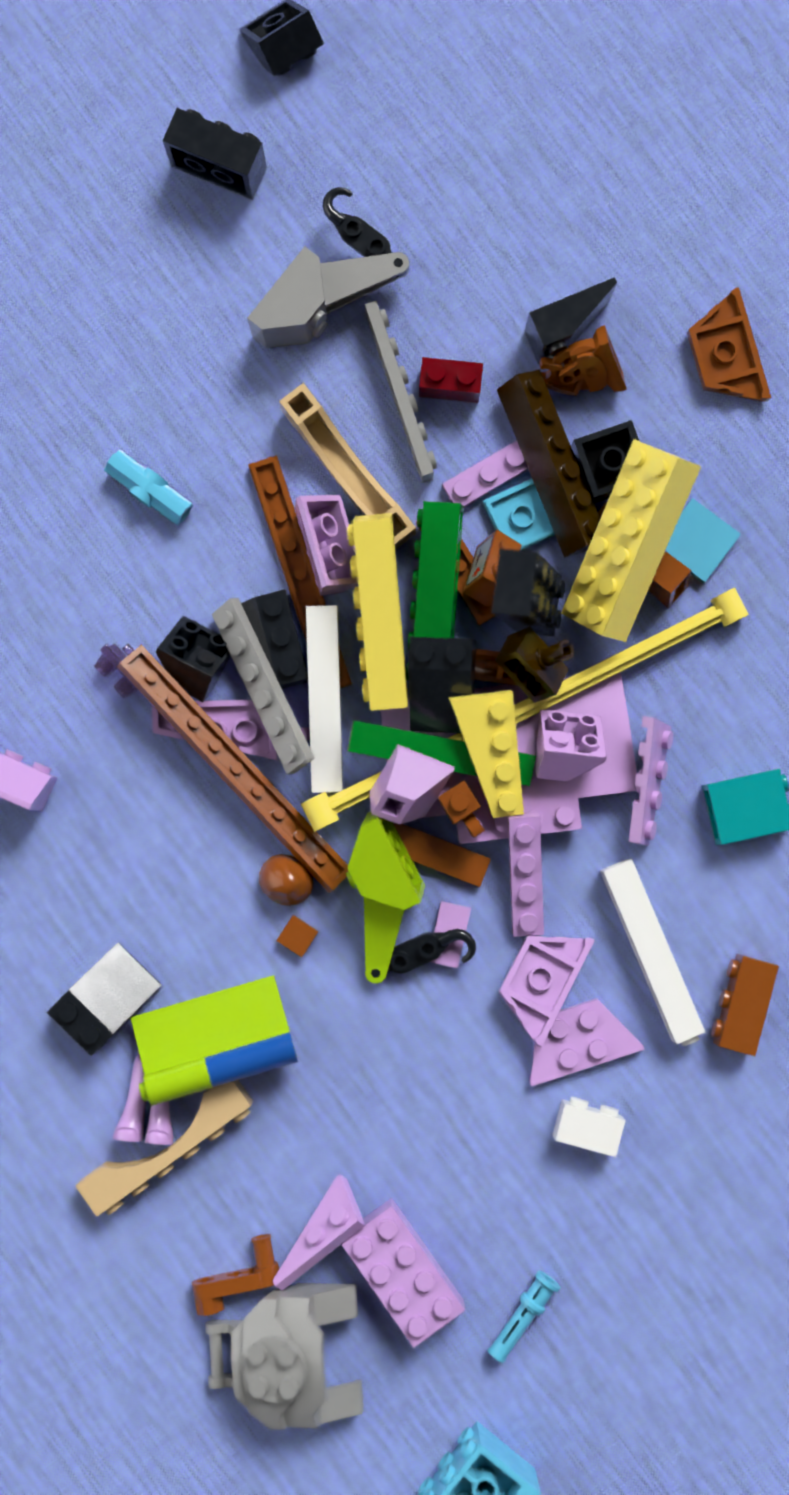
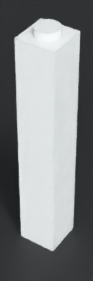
(324, 699)
(652, 952)

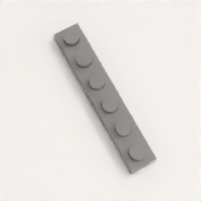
(396, 379)
(262, 686)

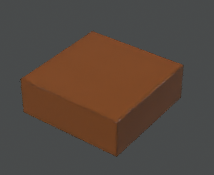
(297, 935)

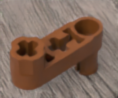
(210, 1289)

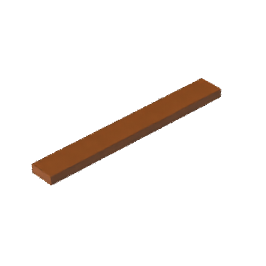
(289, 543)

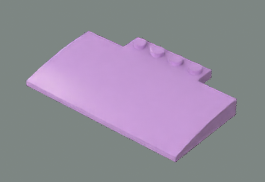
(552, 799)

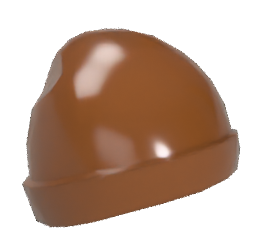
(285, 880)

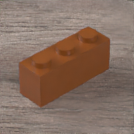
(744, 1004)

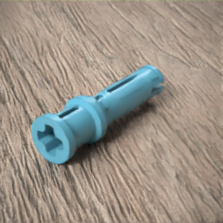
(534, 1302)

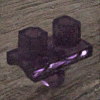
(108, 663)

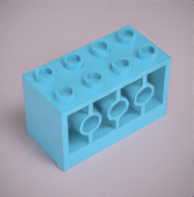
(481, 1467)

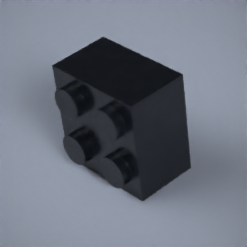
(602, 457)

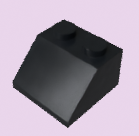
(282, 36)

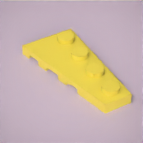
(492, 744)

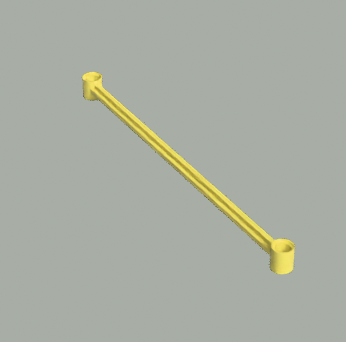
(726, 609)

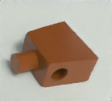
(669, 580)

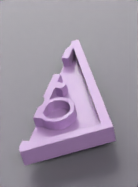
(329, 1227)

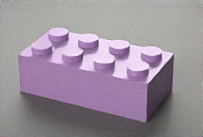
(404, 1273)

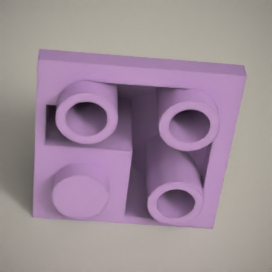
(568, 744)
(408, 786)

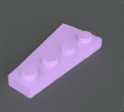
(235, 718)
(648, 780)

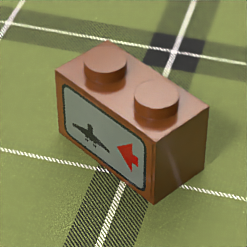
(483, 570)

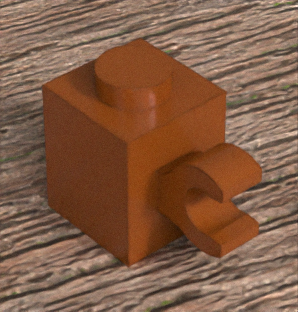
(459, 805)

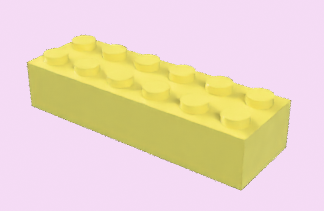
(630, 540)
(380, 611)

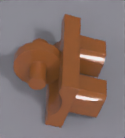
(489, 670)

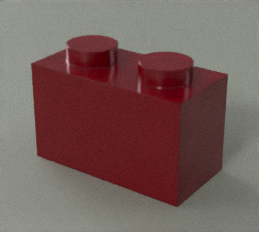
(450, 380)

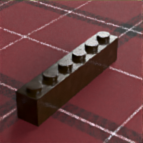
(550, 461)

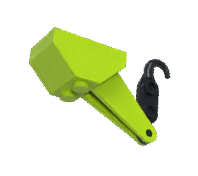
(389, 886)

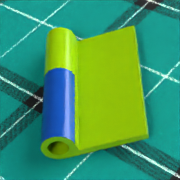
(212, 1040)

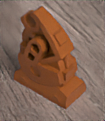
(584, 366)

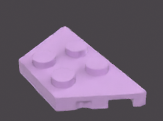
(542, 980)
(579, 1040)

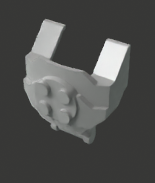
(281, 1357)

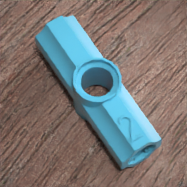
(148, 487)

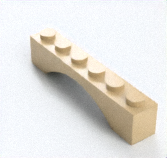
(341, 462)
(115, 1180)

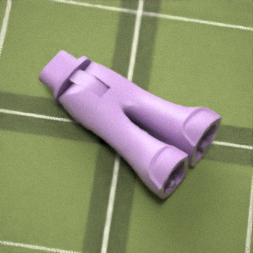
(131, 1123)

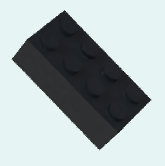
(527, 592)

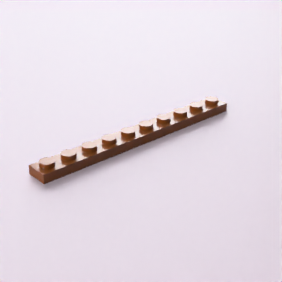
(234, 768)

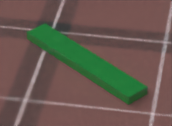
(382, 741)

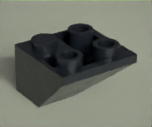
(194, 657)

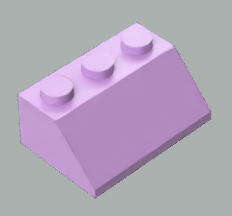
(326, 540)
(24, 783)

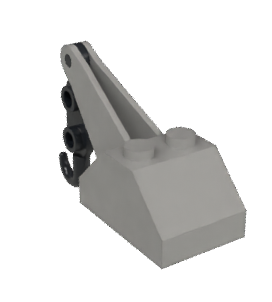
(310, 290)

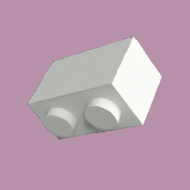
(588, 1126)

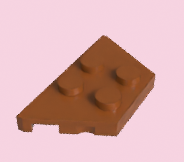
(727, 351)

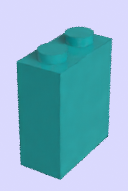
(747, 806)

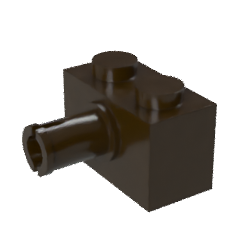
(534, 664)

